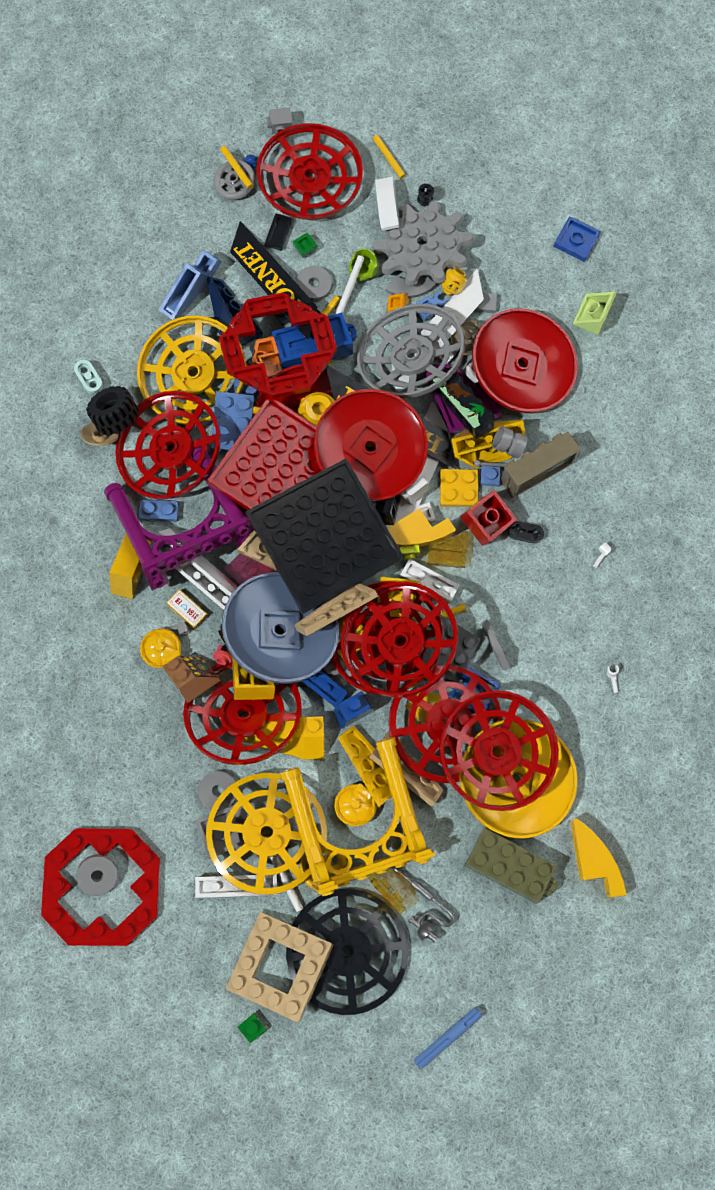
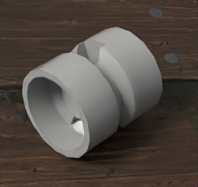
(511, 442)

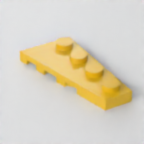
(372, 774)

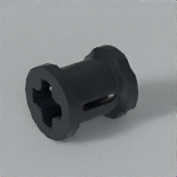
(428, 195)

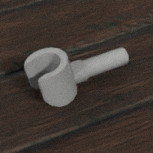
(181, 627)

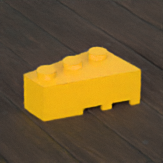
(250, 687)

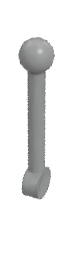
(478, 463)

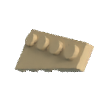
(335, 608)
(424, 788)

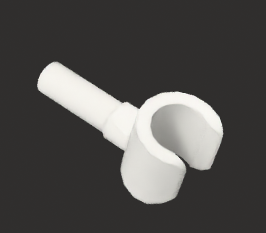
(605, 550)
(613, 677)

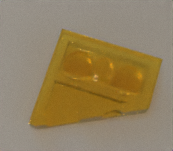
(449, 552)
(383, 888)

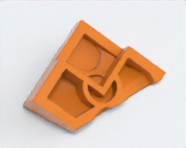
(267, 353)

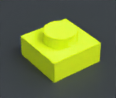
(409, 552)

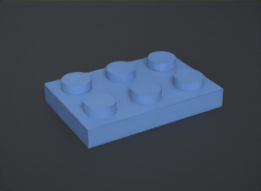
(233, 416)

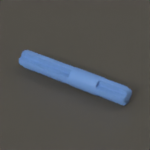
(447, 1038)

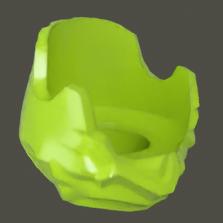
(369, 267)

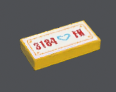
(186, 609)

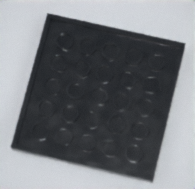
(324, 535)

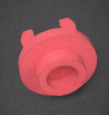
(222, 656)

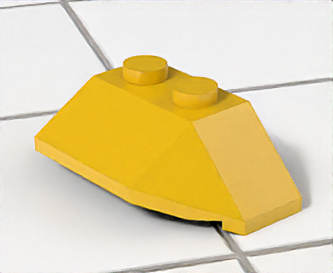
(470, 450)

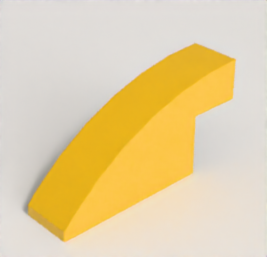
(417, 530)
(595, 860)

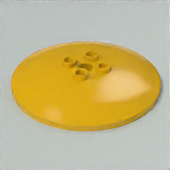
(540, 814)

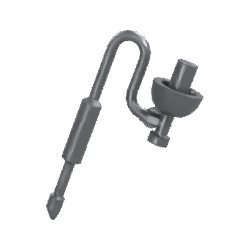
(425, 928)

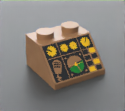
(190, 675)

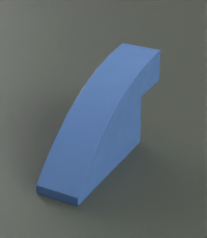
(189, 284)

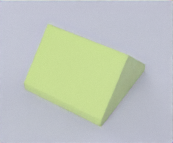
(594, 311)

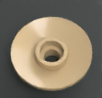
(91, 436)

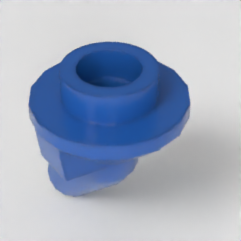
(251, 160)

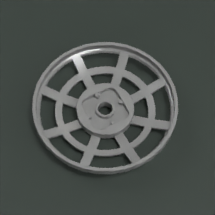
(409, 345)

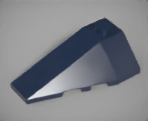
(226, 307)

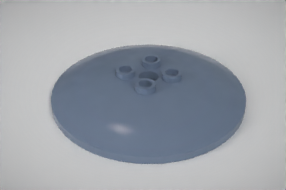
(253, 643)

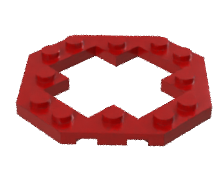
(256, 375)
(56, 886)

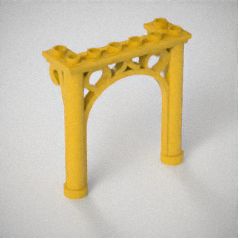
(403, 809)

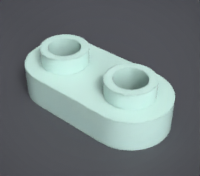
(88, 378)

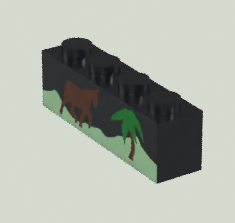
(465, 406)

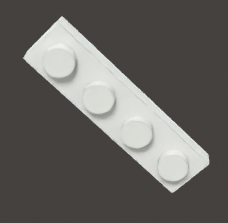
(219, 887)

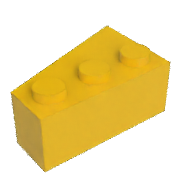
(125, 570)

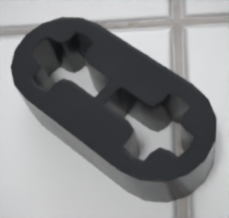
(524, 536)

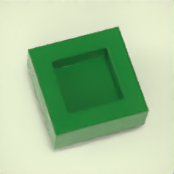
(305, 245)
(252, 1028)

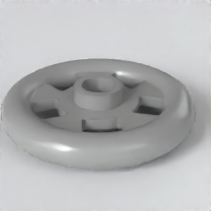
(231, 194)

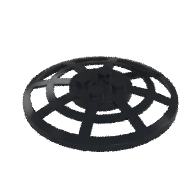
(361, 947)

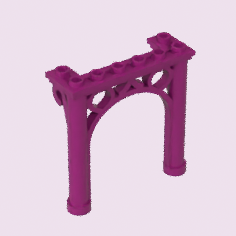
(195, 543)

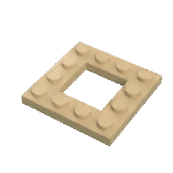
(296, 1001)

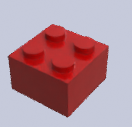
(488, 517)

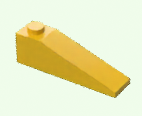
(306, 743)

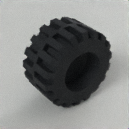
(112, 410)

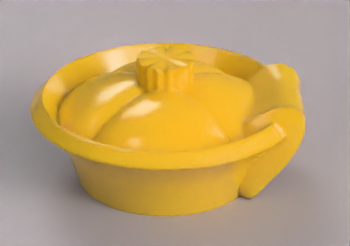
(313, 406)
(160, 647)
(355, 805)

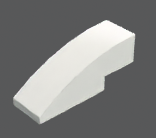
(387, 203)

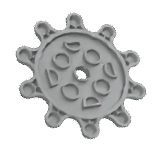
(427, 259)

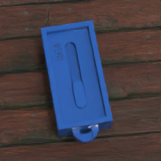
(293, 344)

